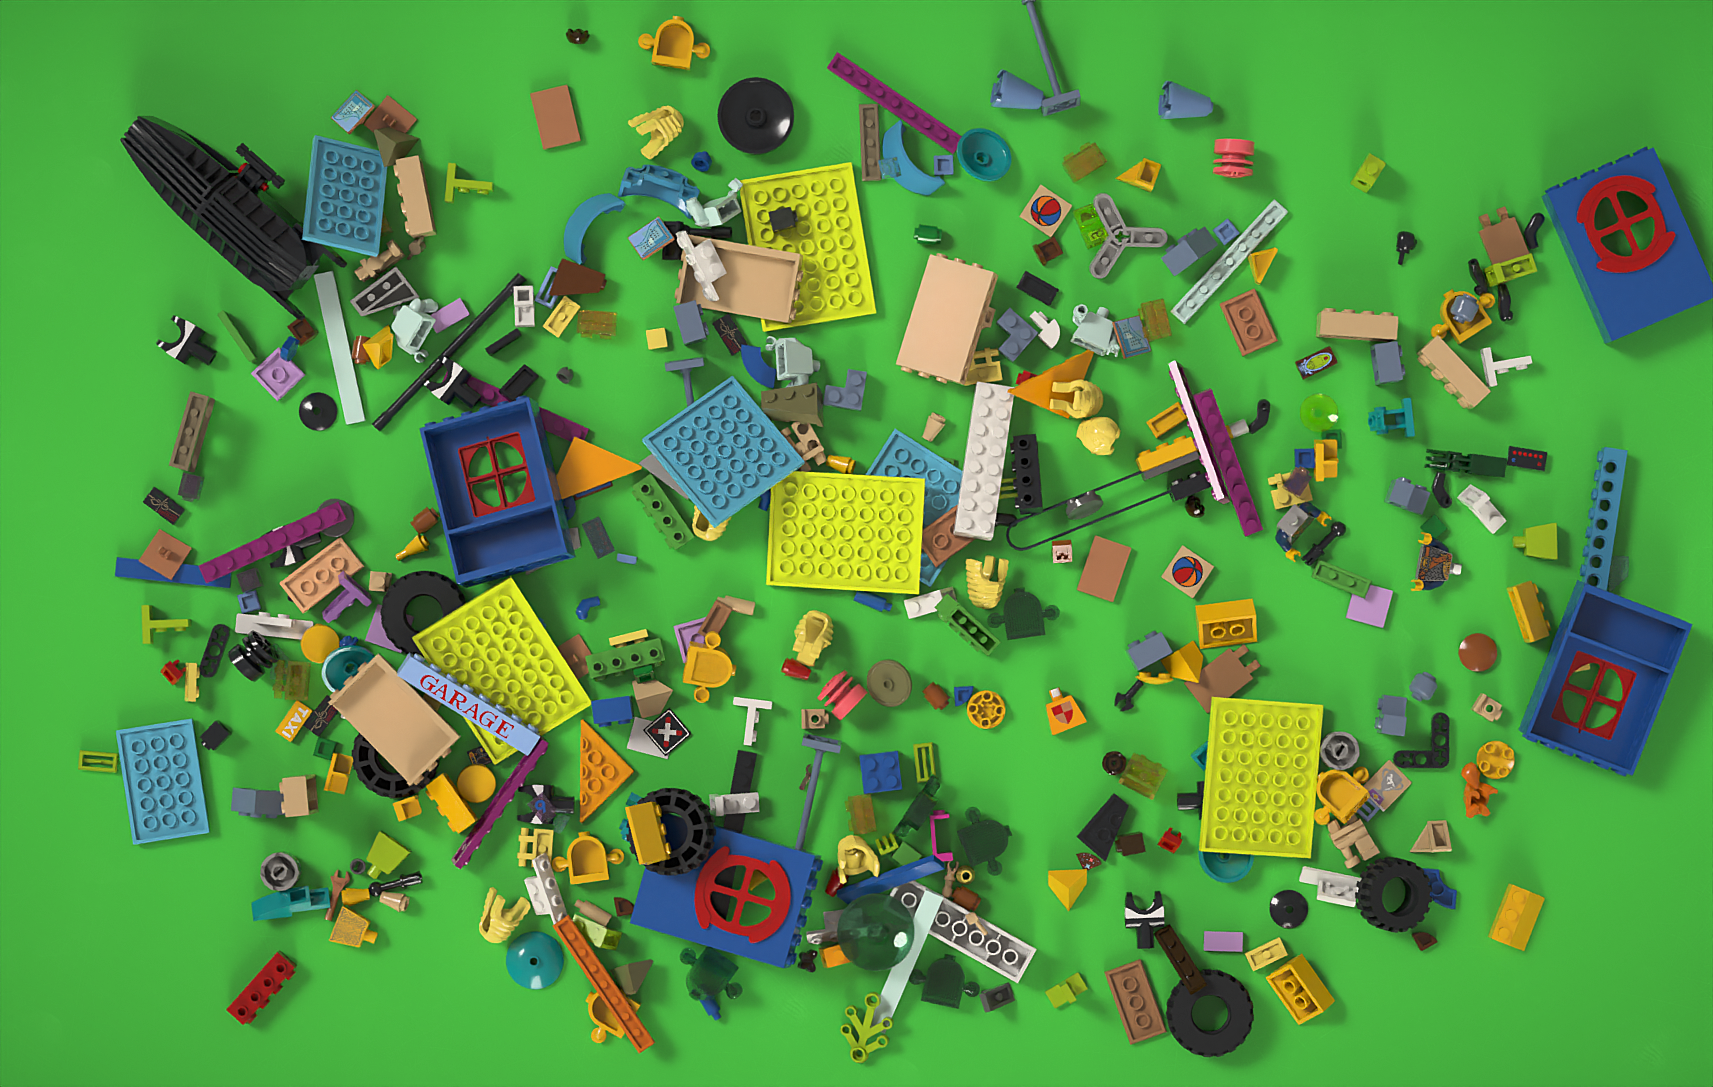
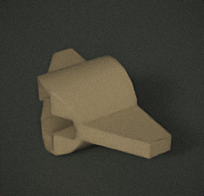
(416, 247)

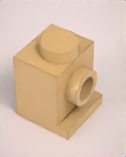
(380, 581)
(1480, 707)
(807, 715)

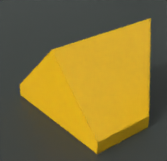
(1142, 175)
(1260, 263)
(380, 347)
(1185, 663)
(1067, 885)

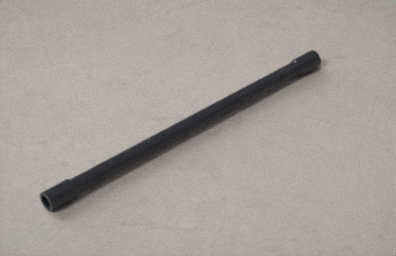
(387, 415)

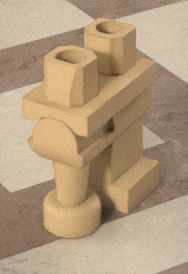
(381, 263)
(808, 446)
(1349, 834)

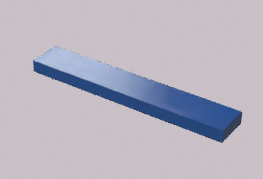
(186, 573)
(891, 878)

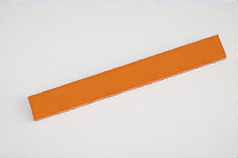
(603, 984)

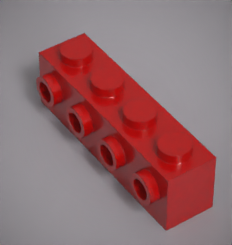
(261, 988)

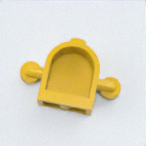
(674, 45)
(1460, 331)
(707, 666)
(1341, 794)
(587, 859)
(604, 1018)

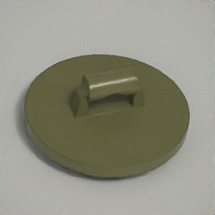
(889, 683)

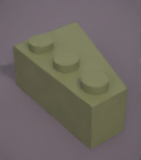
(794, 403)

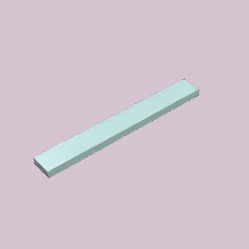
(1229, 261)
(339, 347)
(900, 974)

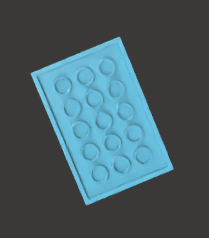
(345, 196)
(163, 781)

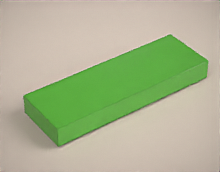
(236, 335)
(1341, 578)

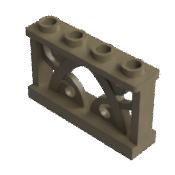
(192, 432)

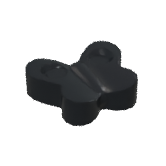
(806, 960)

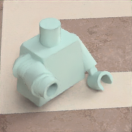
(715, 211)
(413, 325)
(1094, 331)
(792, 360)

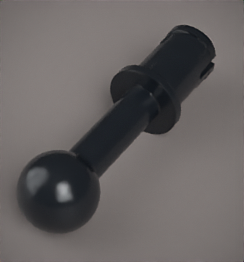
(714, 232)
(1337, 529)
(377, 888)

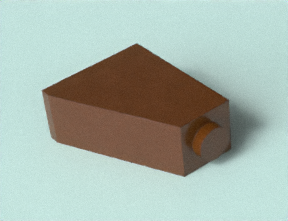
(576, 279)

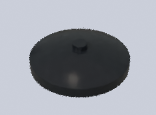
(755, 115)

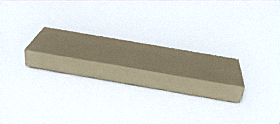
(869, 142)

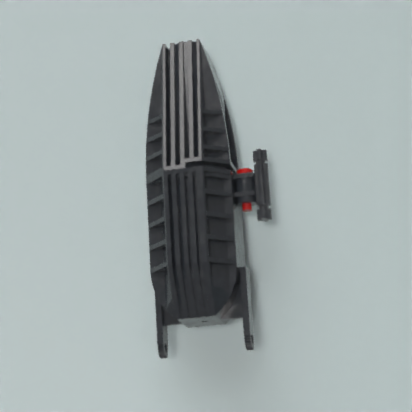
(228, 206)

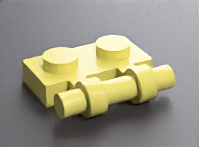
(986, 371)
(1283, 498)
(541, 841)

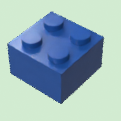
(611, 710)
(880, 772)

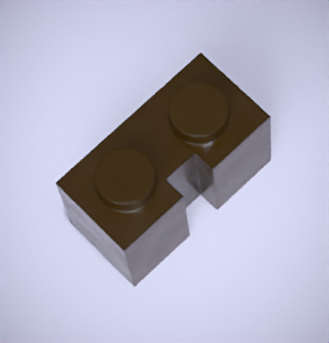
(1130, 844)

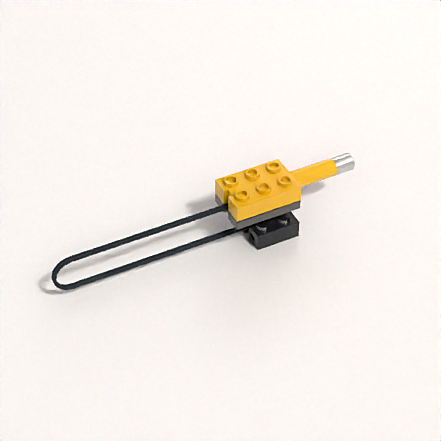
(1150, 465)

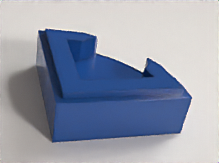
(962, 694)

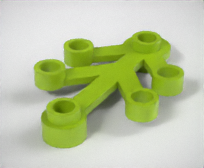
(865, 1029)

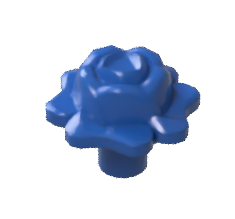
(348, 640)

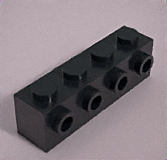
(1027, 474)

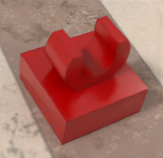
(171, 673)
(1169, 841)

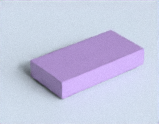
(449, 315)
(1223, 941)

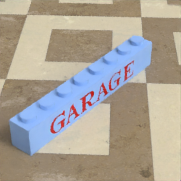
(468, 703)

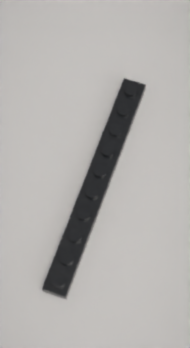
(740, 784)

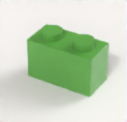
(906, 854)

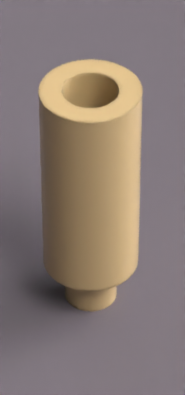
(739, 605)
(593, 912)

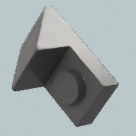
(996, 997)

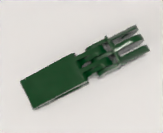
(1475, 464)

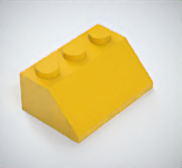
(1529, 611)
(1226, 623)
(451, 803)
(648, 833)
(1516, 917)
(1300, 989)

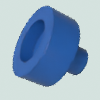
(701, 161)

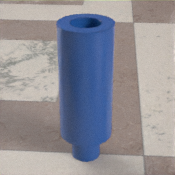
(872, 600)
(711, 1007)

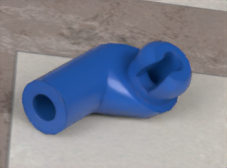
(765, 501)
(584, 606)

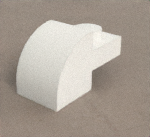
(524, 306)
(1050, 332)

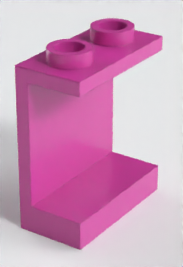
(943, 856)

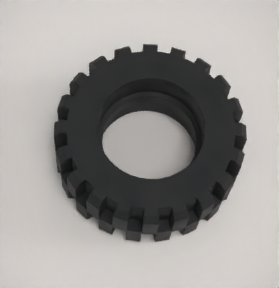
(1416, 894)

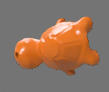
(1475, 793)

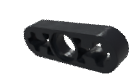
(204, 662)

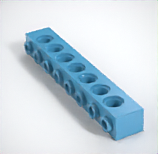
(1607, 535)

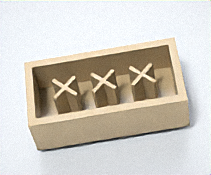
(415, 196)
(1357, 326)
(1452, 372)
(299, 795)

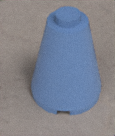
(1015, 93)
(1182, 102)

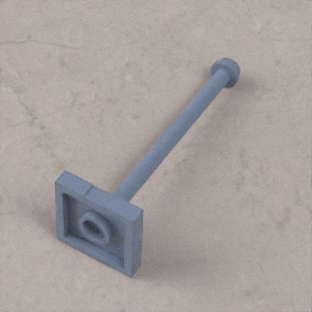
(1060, 100)
(685, 368)
(821, 745)

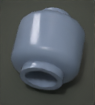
(1464, 308)
(1423, 686)

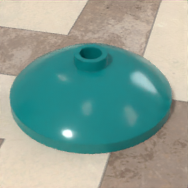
(989, 149)
(336, 669)
(1226, 869)
(548, 956)

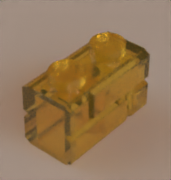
(1083, 162)
(1155, 320)
(597, 323)

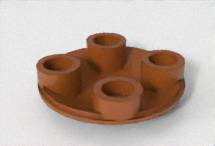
(1477, 652)

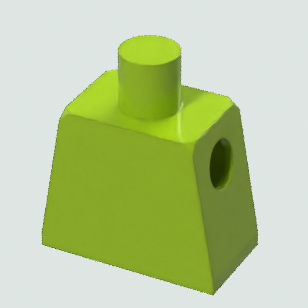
(1368, 173)
(1538, 541)
(385, 855)

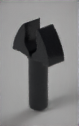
(1128, 696)

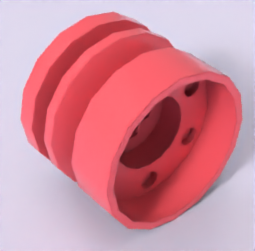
(1233, 157)
(842, 694)

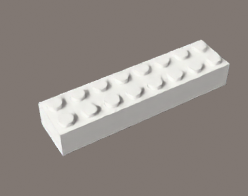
(983, 461)
(996, 949)

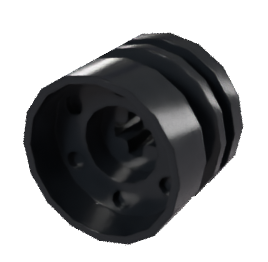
(255, 655)

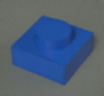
(1304, 458)

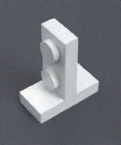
(1501, 366)
(1482, 508)
(925, 603)
(752, 716)
(733, 803)

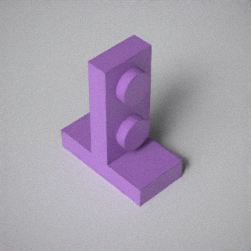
(346, 598)

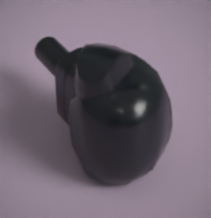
(1405, 242)

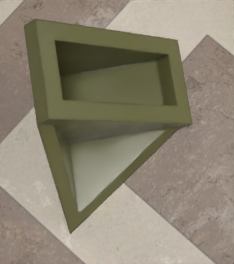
(393, 144)
(631, 975)

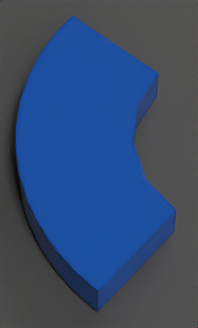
(289, 349)
(756, 366)
(1440, 892)

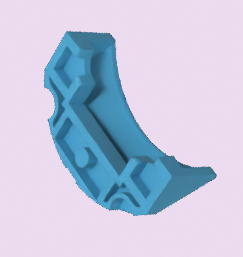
(911, 176)
(658, 183)
(581, 219)

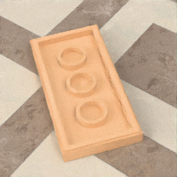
(320, 575)

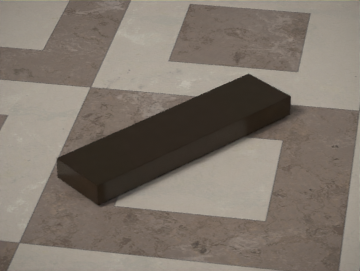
(1180, 959)

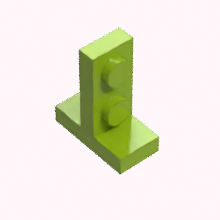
(463, 185)
(1510, 270)
(159, 625)
(597, 933)
(1066, 990)

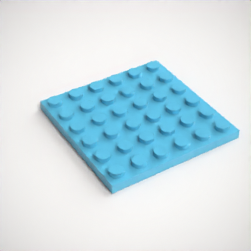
(723, 451)
(909, 459)

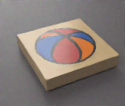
(1045, 211)
(1187, 571)

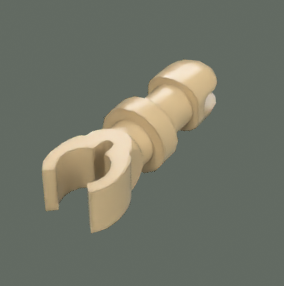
(947, 889)

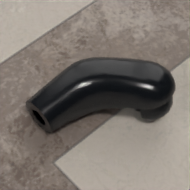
(1532, 228)
(1478, 277)
(1504, 302)
(1261, 420)
(1439, 491)
(1005, 519)

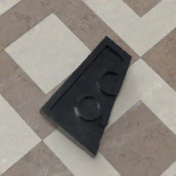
(1103, 827)

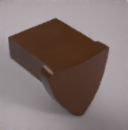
(1047, 250)
(302, 331)

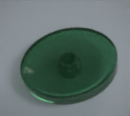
(876, 932)

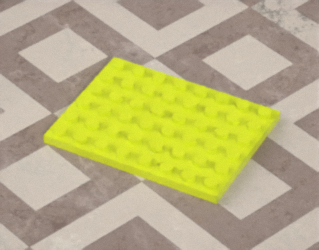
(827, 235)
(846, 532)
(507, 656)
(1261, 777)

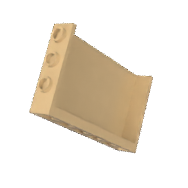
(756, 284)
(947, 319)
(395, 719)

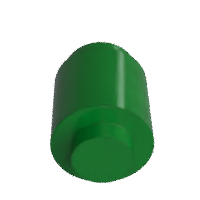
(928, 234)

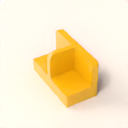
(1325, 459)
(339, 773)
(407, 808)

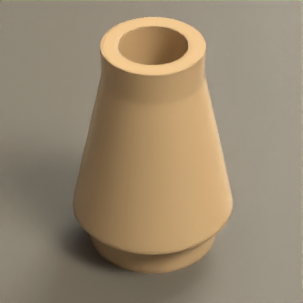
(933, 426)
(395, 900)

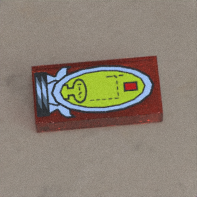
(1316, 362)

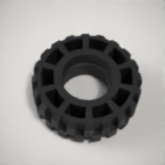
(403, 592)
(379, 779)
(699, 826)
(1220, 1040)

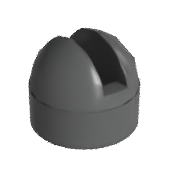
(565, 375)
(361, 867)

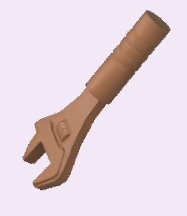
(338, 884)

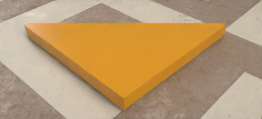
(1039, 388)
(589, 467)
(600, 771)

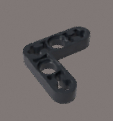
(1430, 755)

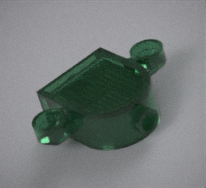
(1023, 615)
(919, 809)
(984, 840)
(709, 974)
(944, 982)

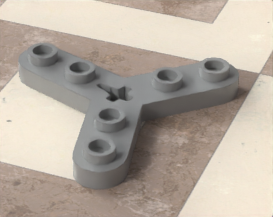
(1112, 247)

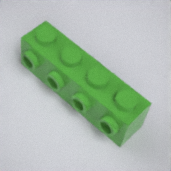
(663, 512)
(969, 627)
(625, 658)

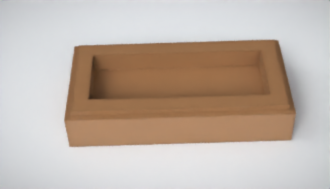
(716, 618)

